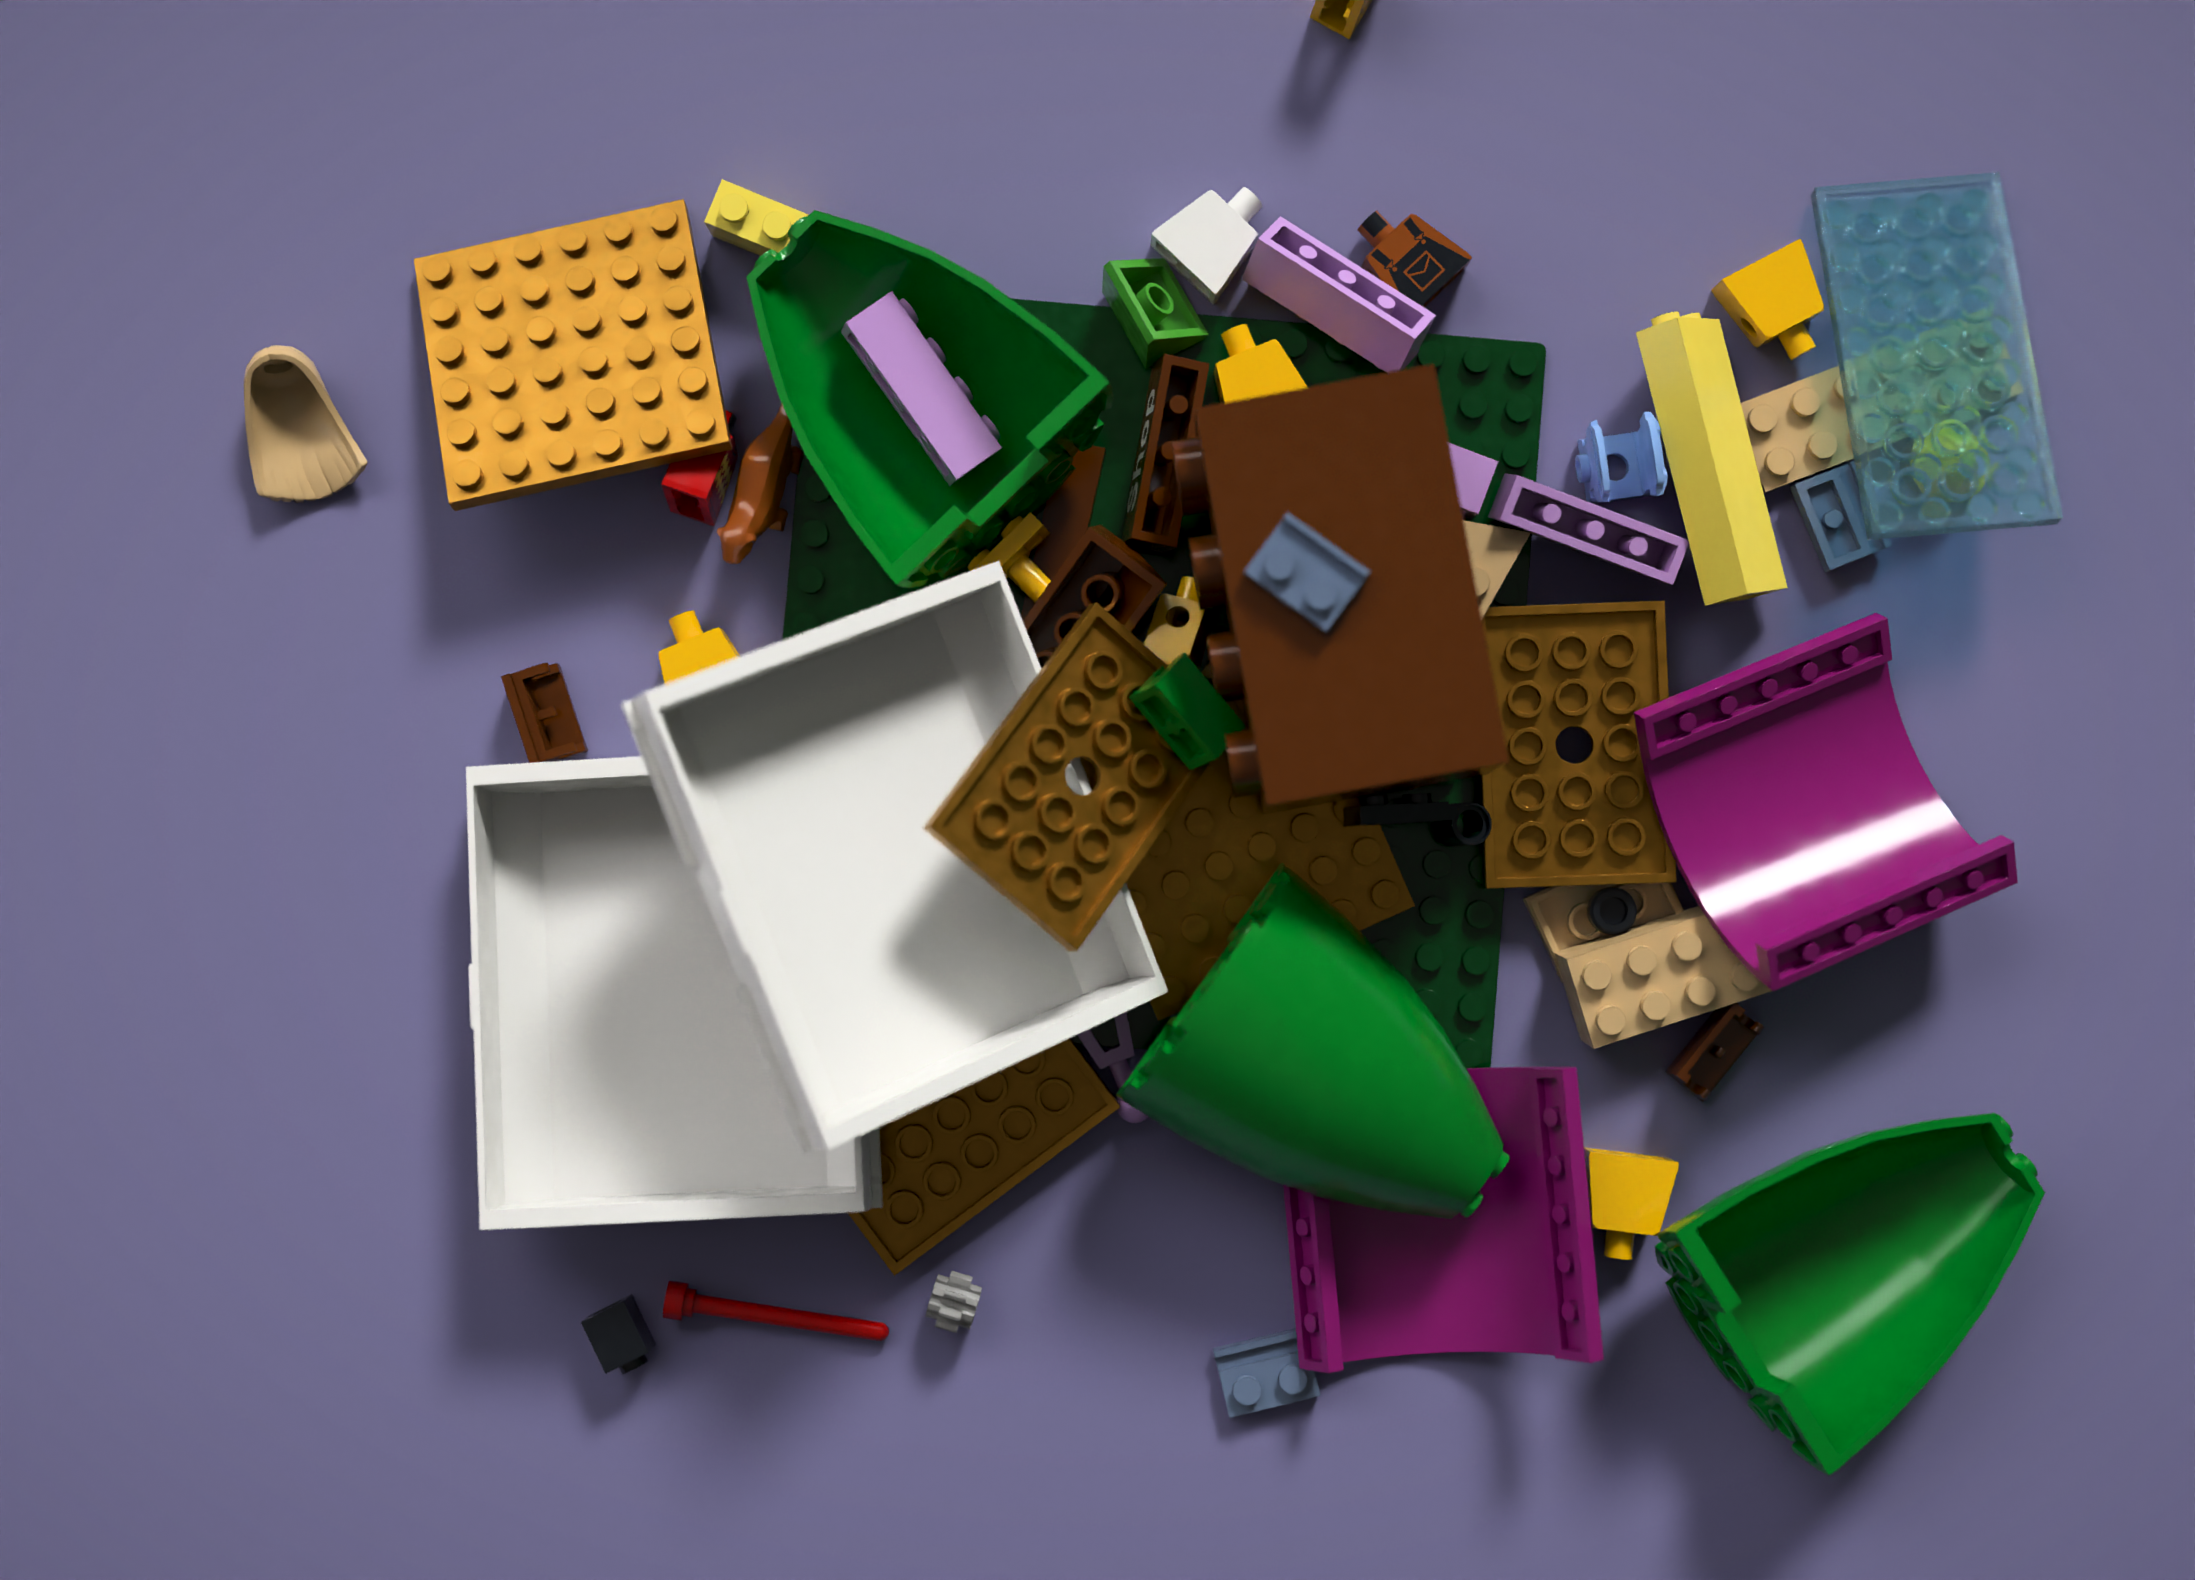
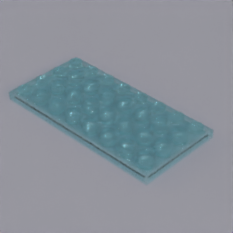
(1935, 356)

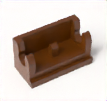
(544, 713)
(1714, 1050)

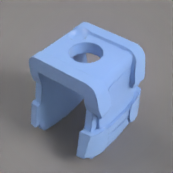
(1639, 451)

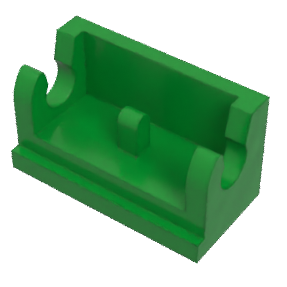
(1187, 712)

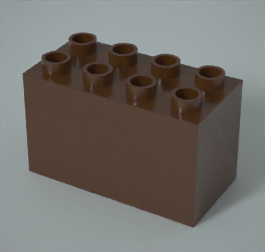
(1405, 671)

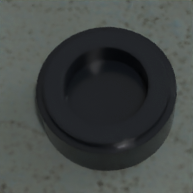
(1611, 910)

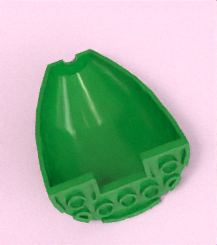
(868, 459)
(1320, 1067)
(1852, 1273)

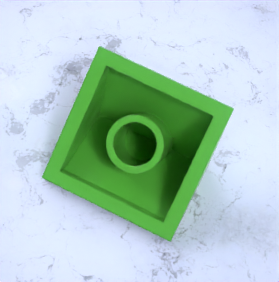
(1151, 307)

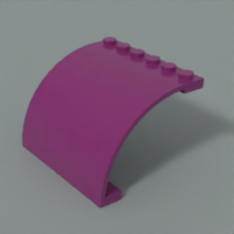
(1809, 808)
(1489, 1282)

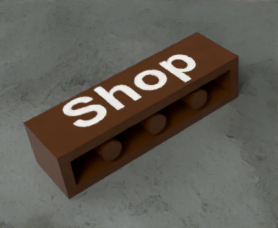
(1169, 416)

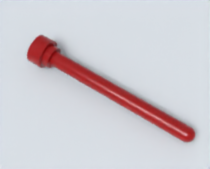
(685, 1301)

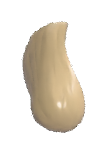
(294, 430)

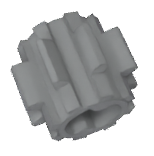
(953, 1301)

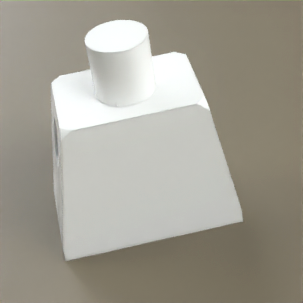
(1209, 240)

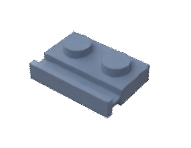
(1835, 517)
(1306, 572)
(1263, 1373)

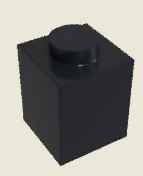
(619, 1335)

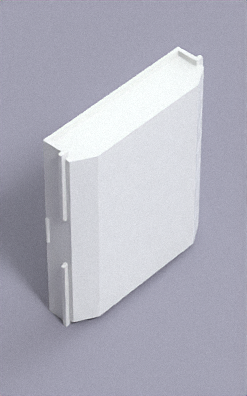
(854, 933)
(615, 1024)

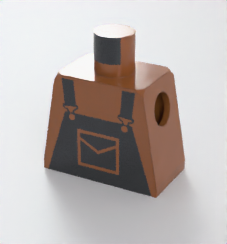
(1412, 257)

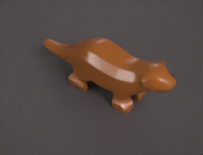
(760, 489)

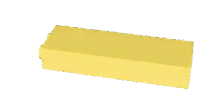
(1711, 458)

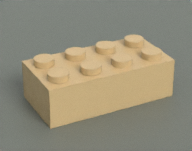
(1652, 977)

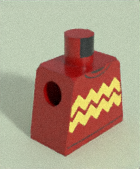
(699, 484)

